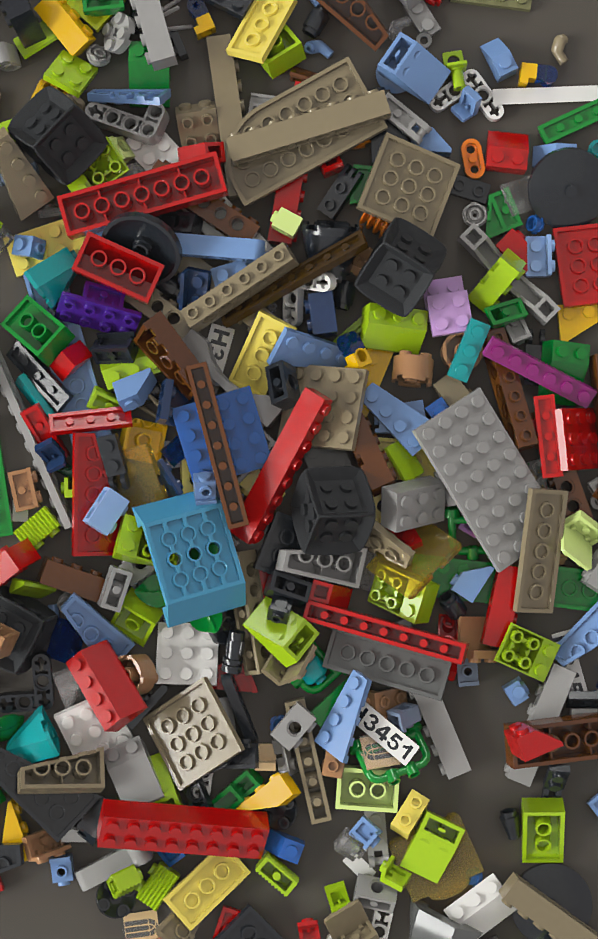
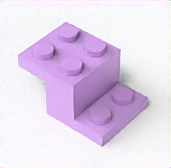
(447, 306)

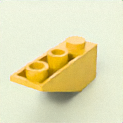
(275, 793)
(14, 826)

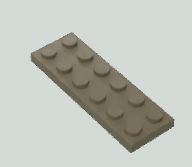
(540, 550)

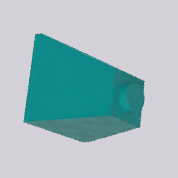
(53, 276)
(35, 738)

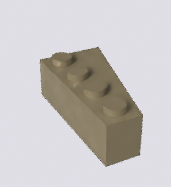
(22, 181)
(68, 774)

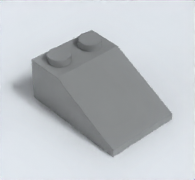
(133, 771)

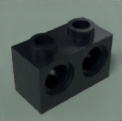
(183, 222)

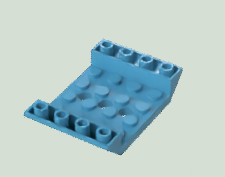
(193, 586)

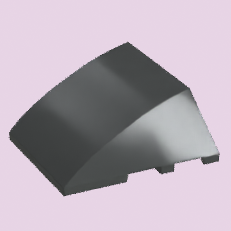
(432, 925)

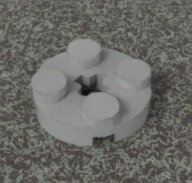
(117, 33)

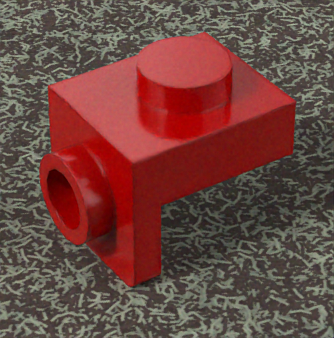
(308, 929)

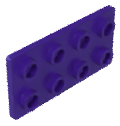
(97, 309)

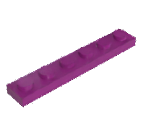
(539, 372)

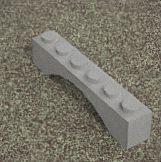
(487, 254)
(203, 352)

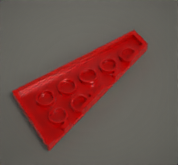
(87, 483)

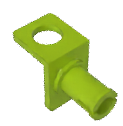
(456, 68)

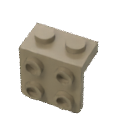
(197, 122)
(281, 675)
(350, 923)

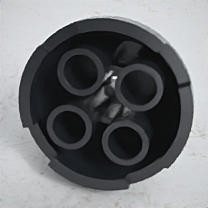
(325, 234)

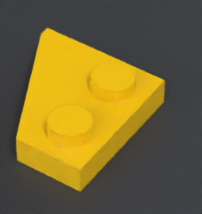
(575, 320)

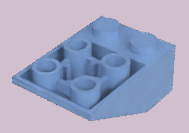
(413, 68)

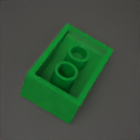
(143, 75)
(38, 330)
(567, 357)

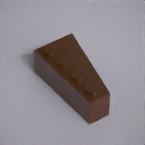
(71, 578)

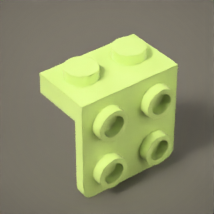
(578, 537)

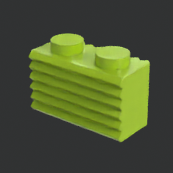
(39, 527)
(277, 873)
(124, 881)
(157, 885)

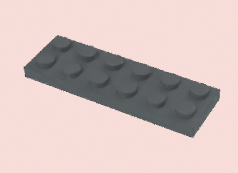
(387, 664)

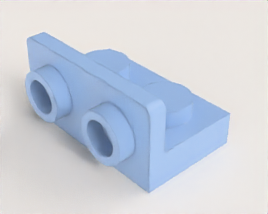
(540, 256)

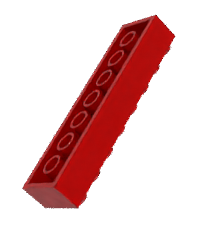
(148, 192)
(182, 829)

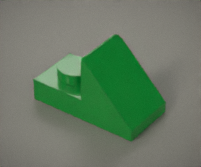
(506, 312)

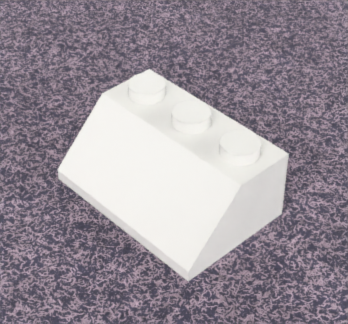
(480, 906)

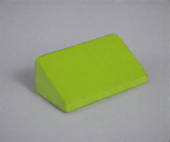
(50, 38)
(101, 399)
(406, 465)
(30, 588)

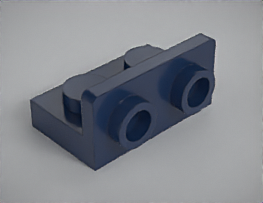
(193, 285)

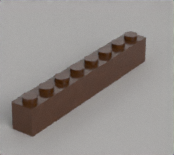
(217, 445)

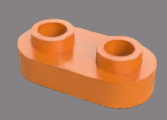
(472, 159)

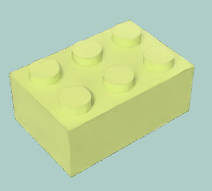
(359, 793)

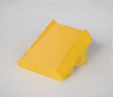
(142, 433)

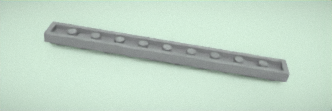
(49, 481)

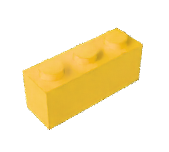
(66, 25)

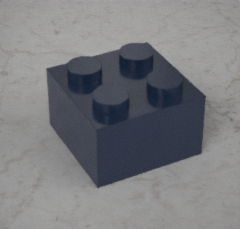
(322, 314)

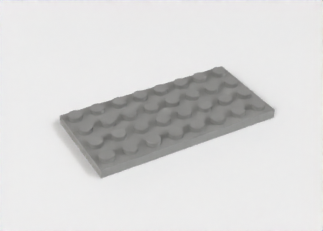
(481, 473)

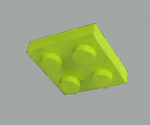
(70, 73)

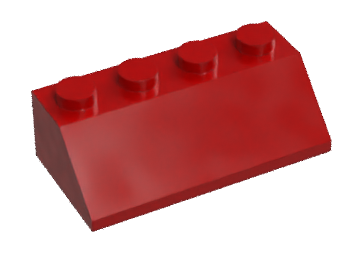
(118, 267)
(106, 686)

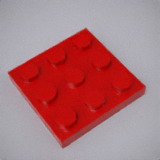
(577, 438)

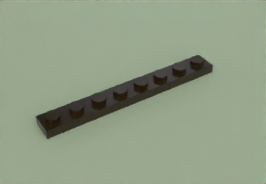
(299, 276)

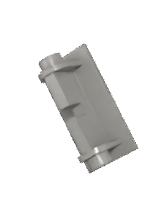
(288, 761)

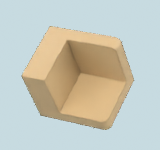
(267, 757)

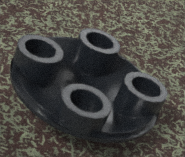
(282, 816)
(113, 907)

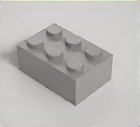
(412, 503)

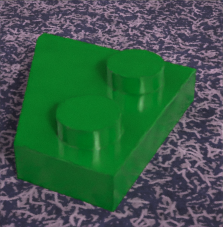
(499, 217)

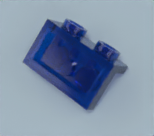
(64, 641)

